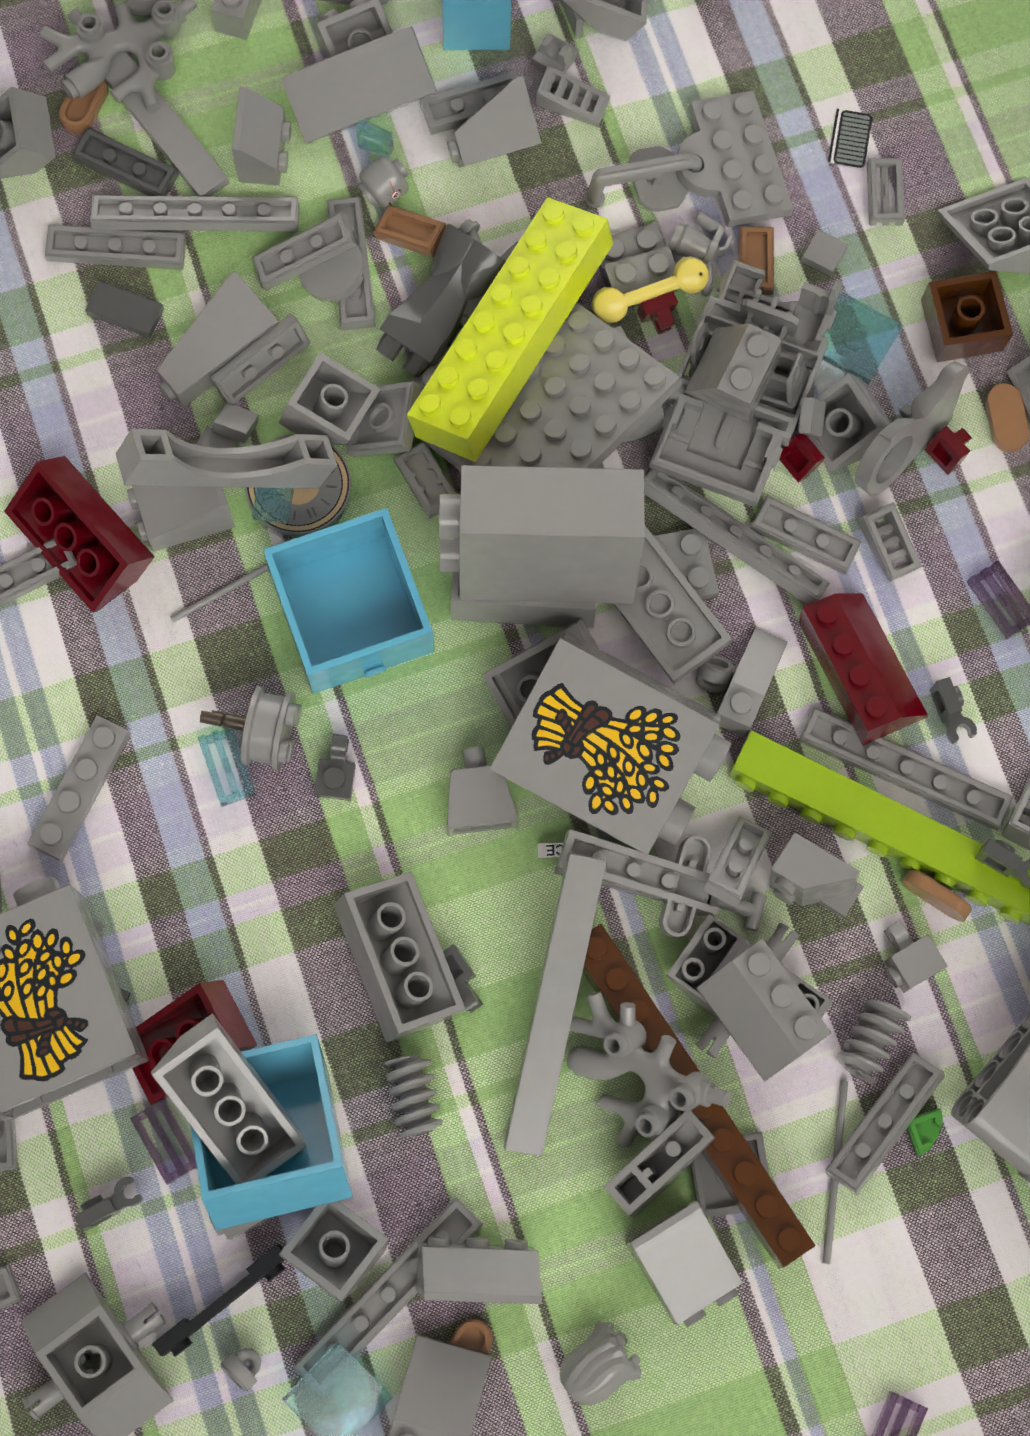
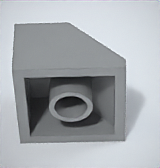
(24, 133)
(260, 139)
(329, 402)
(850, 422)
(810, 874)
(335, 1249)

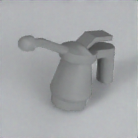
(690, 242)

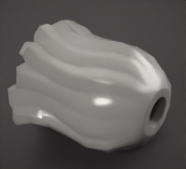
(598, 1366)

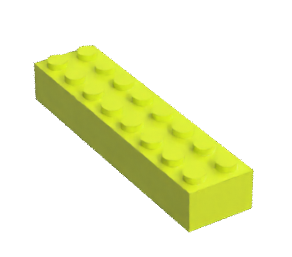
(510, 329)

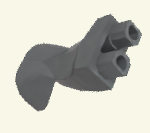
(433, 312)

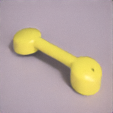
(688, 275)

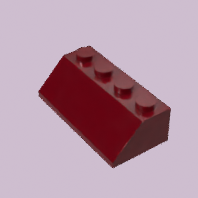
(65, 507)
(861, 665)

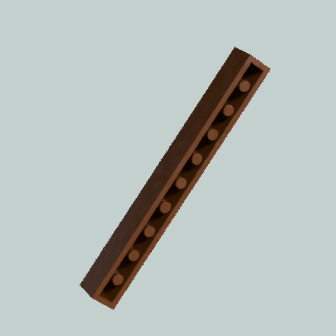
(729, 1151)

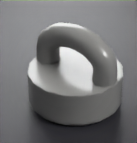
(715, 674)
(237, 1372)

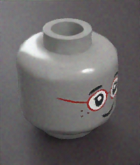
(383, 181)

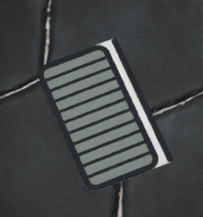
(850, 138)

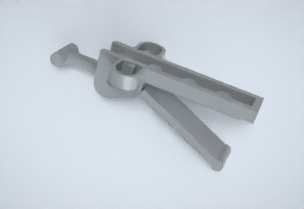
(674, 883)

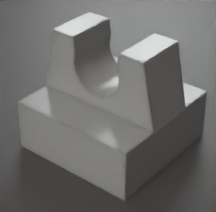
(554, 53)

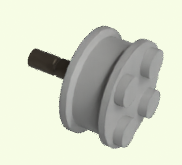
(264, 729)

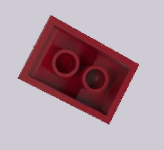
(181, 1015)

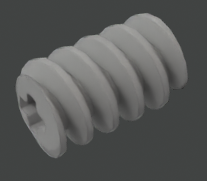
(871, 1039)
(413, 1095)

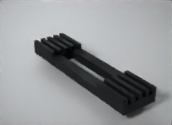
(177, 1339)

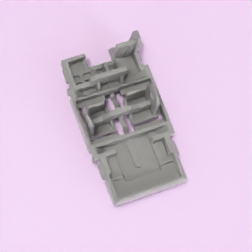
(719, 448)

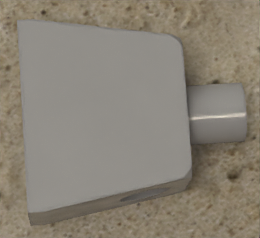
(478, 797)

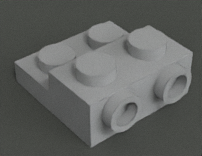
(351, 28)
(637, 259)

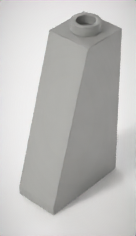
(218, 334)

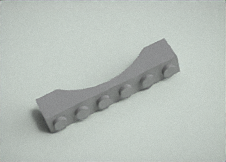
(163, 460)

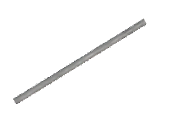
(219, 593)
(834, 1184)

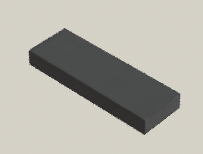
(124, 164)

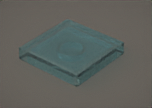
(859, 338)
(337, 1395)

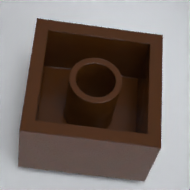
(966, 316)

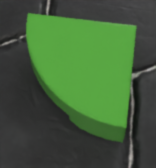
(925, 1131)

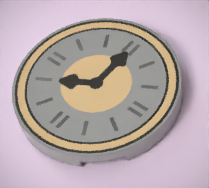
(314, 507)

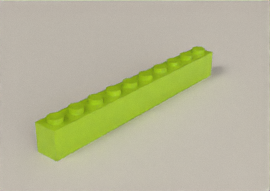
(878, 822)

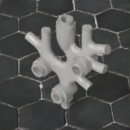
(140, 38)
(625, 1053)

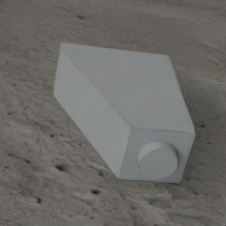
(497, 127)

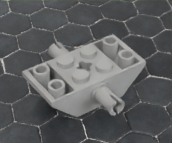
(710, 951)
(104, 1399)

